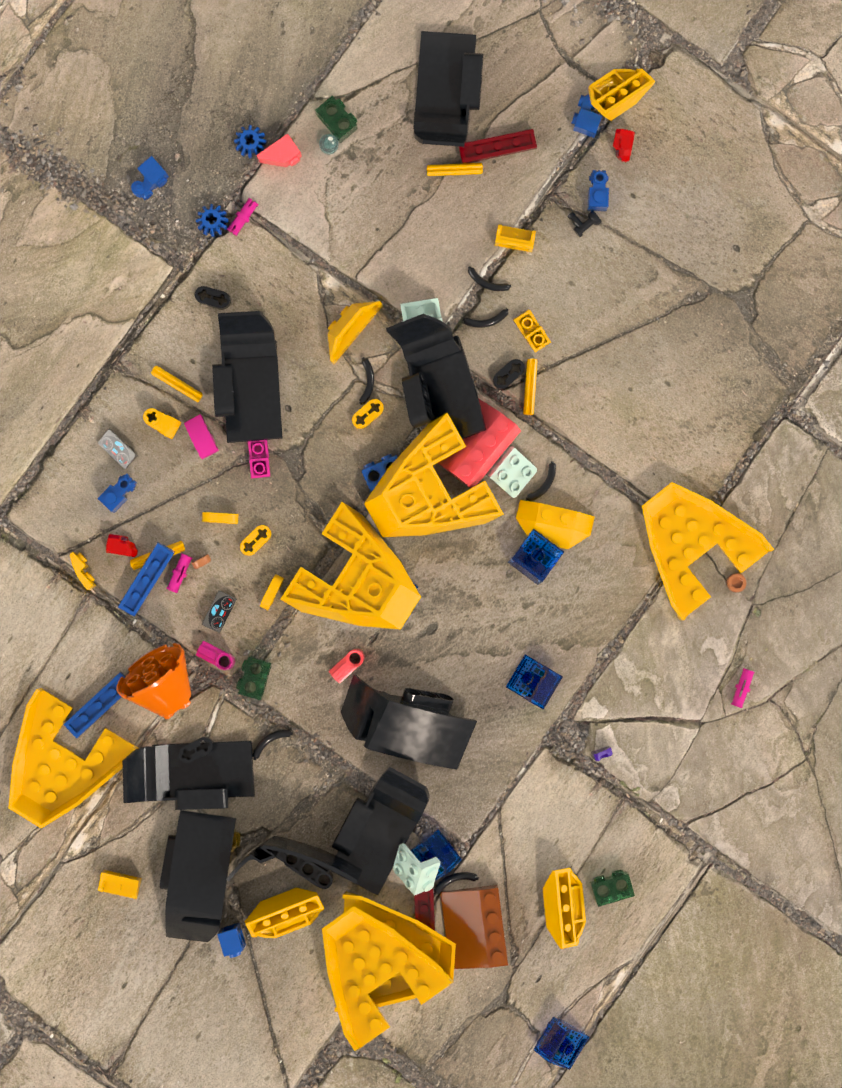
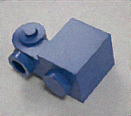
(586, 121)
(154, 177)
(598, 194)
(114, 495)

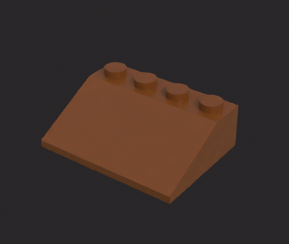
(475, 926)

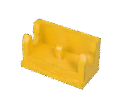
(515, 238)
(119, 884)

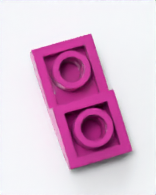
(201, 436)
(259, 459)

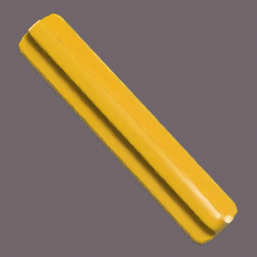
(454, 169)
(177, 383)
(530, 386)
(138, 562)

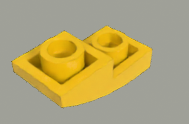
(531, 330)
(79, 564)

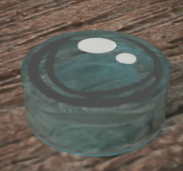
(328, 144)

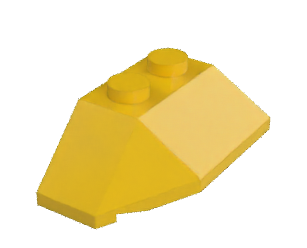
(619, 91)
(349, 326)
(556, 524)
(564, 907)
(284, 913)

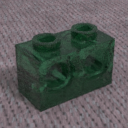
(332, 121)
(259, 679)
(613, 894)

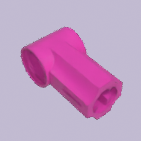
(214, 655)

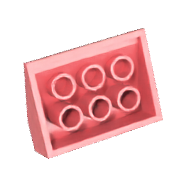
(483, 448)

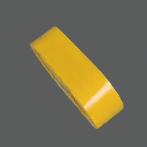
(371, 417)
(220, 518)
(252, 537)
(271, 592)

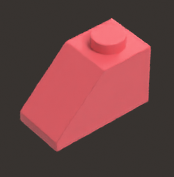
(281, 153)

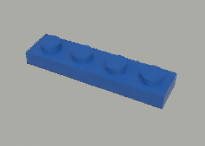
(146, 579)
(94, 708)

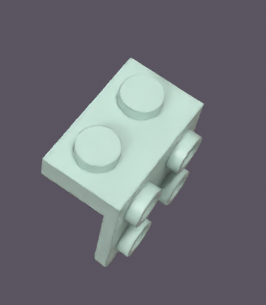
(428, 307)
(512, 471)
(415, 875)

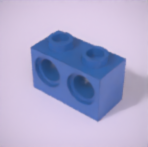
(379, 467)
(232, 940)

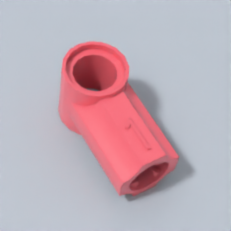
(346, 666)

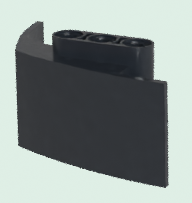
(446, 88)
(438, 375)
(248, 378)
(407, 725)
(206, 783)
(379, 826)
(306, 854)
(196, 875)

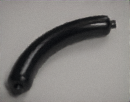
(485, 284)
(486, 323)
(370, 381)
(546, 485)
(269, 738)
(452, 878)

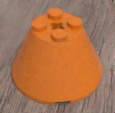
(158, 681)

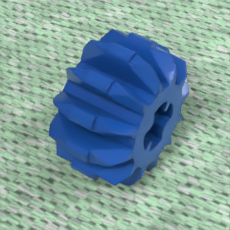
(242, 139)
(205, 224)

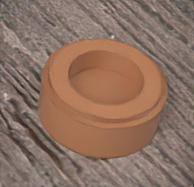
(201, 561)
(736, 582)

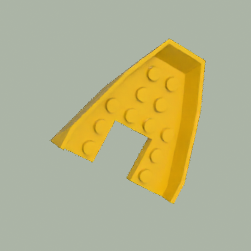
(414, 500)
(684, 528)
(370, 588)
(51, 778)
(421, 936)
(362, 957)

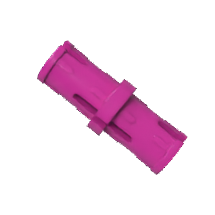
(242, 217)
(179, 573)
(746, 675)

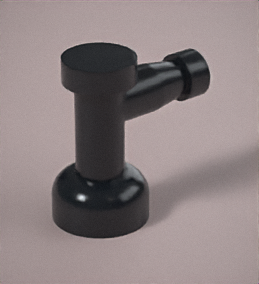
(581, 227)

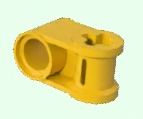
(164, 424)

